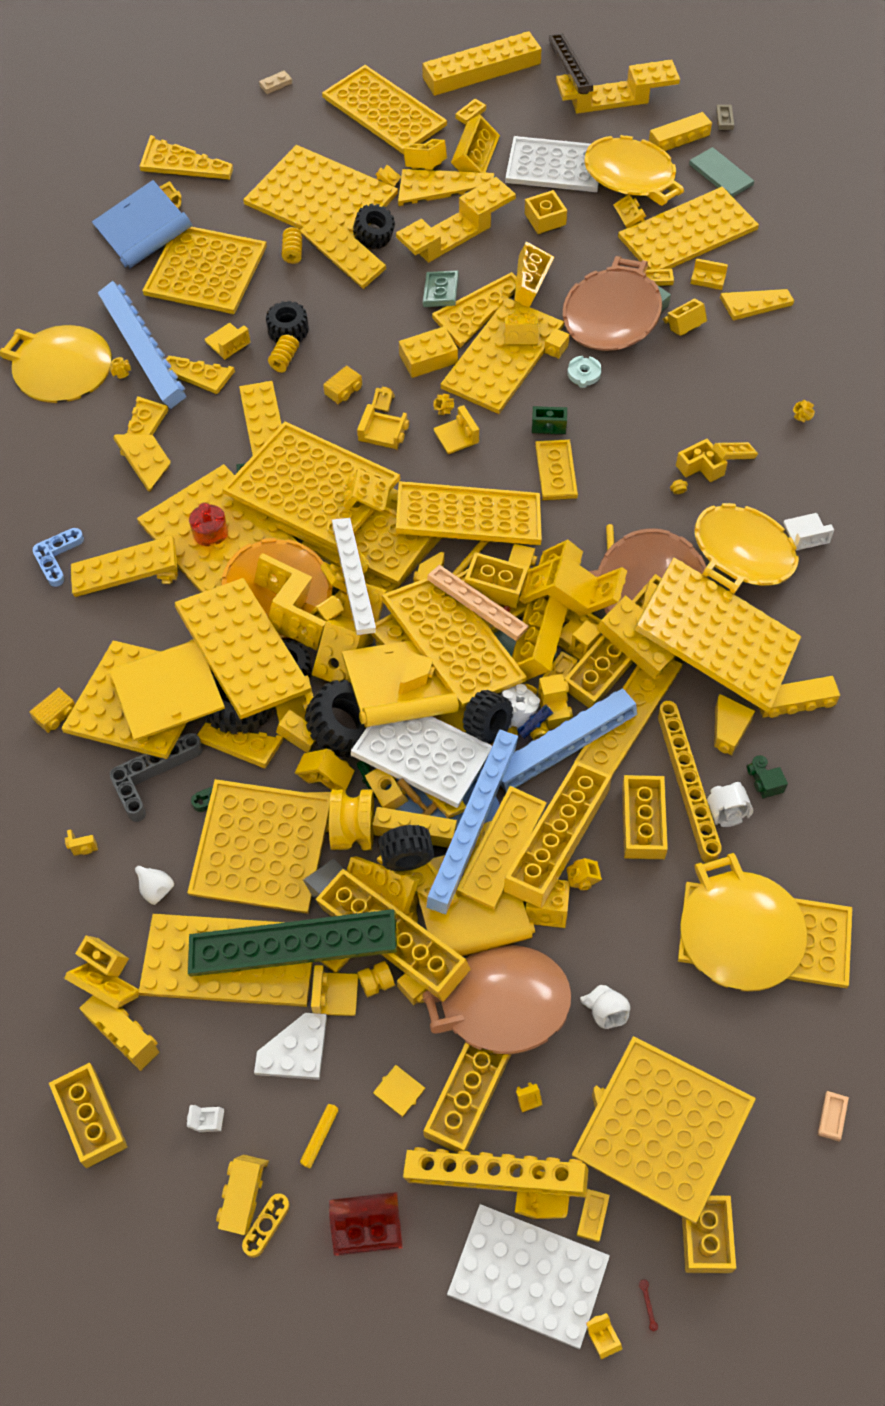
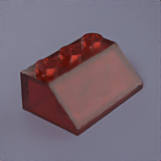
(365, 1223)

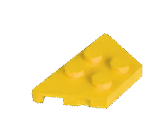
(144, 457)

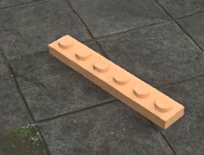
(477, 602)

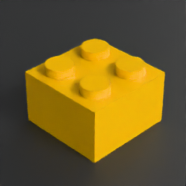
(545, 212)

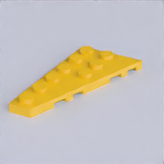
(475, 309)

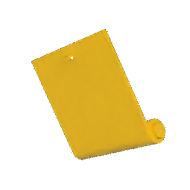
(376, 682)
(166, 689)
(475, 927)

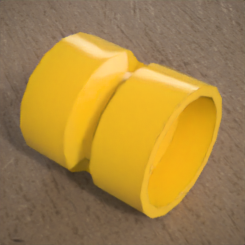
(376, 979)

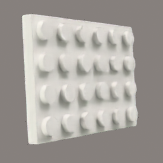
(549, 164)
(425, 755)
(529, 1276)

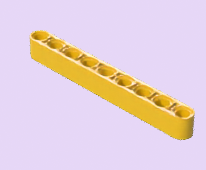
(689, 789)

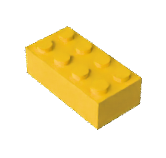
(619, 629)
(644, 817)
(88, 1115)

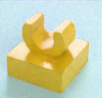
(528, 1097)

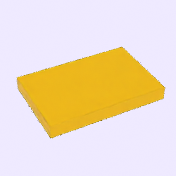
(105, 987)

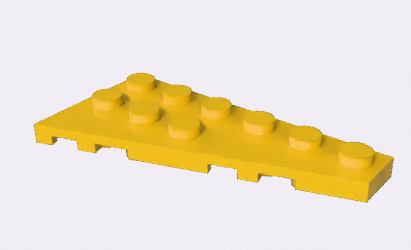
(179, 160)
(437, 184)

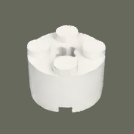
(523, 702)
(729, 804)

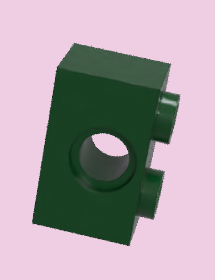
(549, 420)

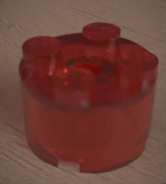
(208, 524)

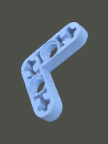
(51, 551)

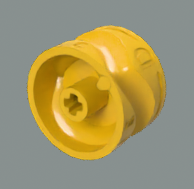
(351, 819)

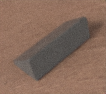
(322, 877)

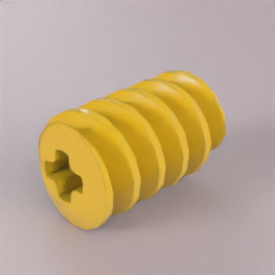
(292, 245)
(283, 353)

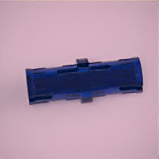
(535, 721)

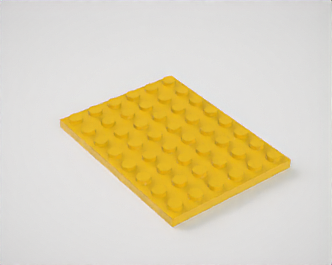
(311, 183)
(303, 482)
(207, 563)
(719, 634)

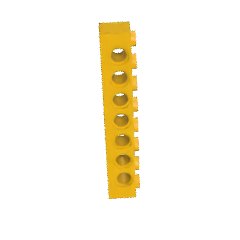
(574, 1185)

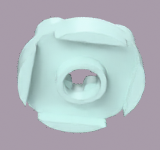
(581, 378)

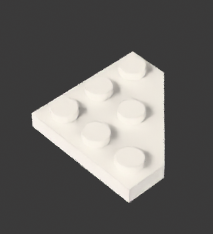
(295, 1050)

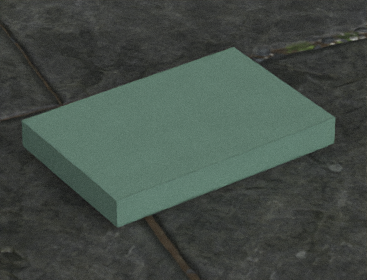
(441, 288)

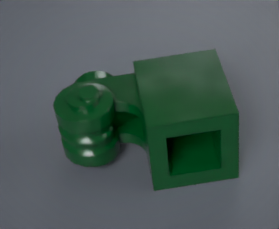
(766, 782)

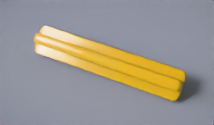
(319, 1136)

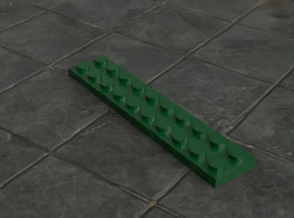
(292, 943)

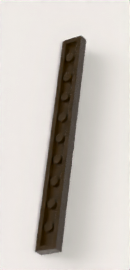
(571, 63)

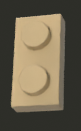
(275, 82)

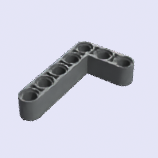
(148, 770)

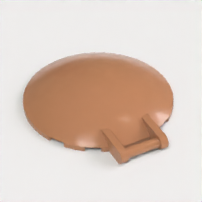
(613, 306)
(647, 554)
(505, 1001)

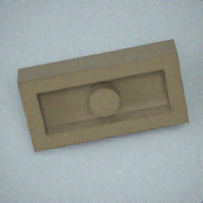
(725, 117)

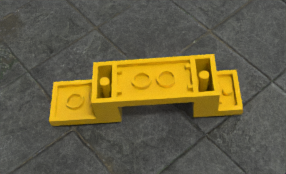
(623, 93)
(471, 220)

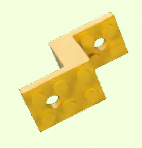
(573, 585)
(292, 592)
(340, 636)

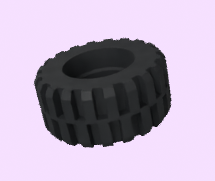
(228, 719)
(323, 724)

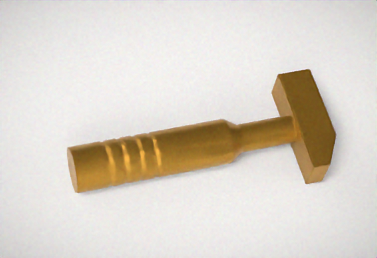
(416, 798)

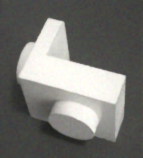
(205, 1119)

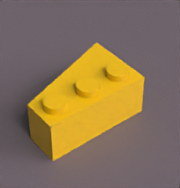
(241, 1194)

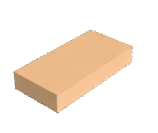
(833, 1116)

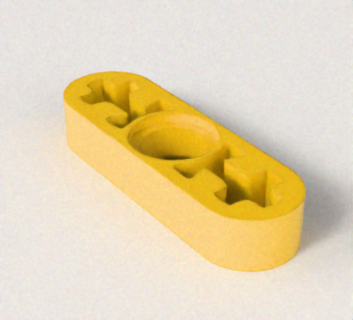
(251, 1237)

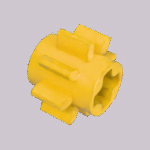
(120, 367)
(443, 404)
(803, 411)
(168, 577)

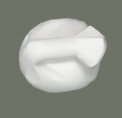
(153, 884)
(607, 1006)

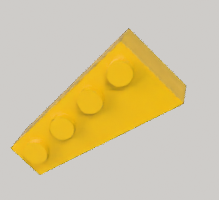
(531, 271)
(121, 1031)

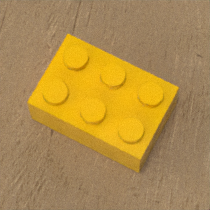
(428, 352)
(496, 579)
(711, 1241)

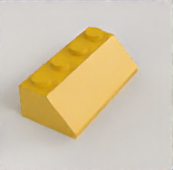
(475, 146)

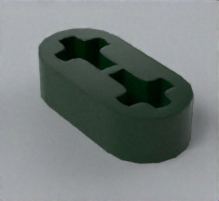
(205, 796)

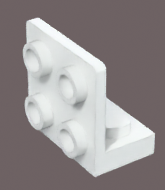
(808, 531)

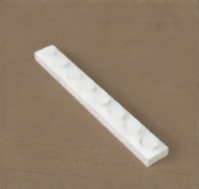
(353, 577)

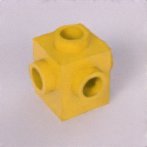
(583, 874)

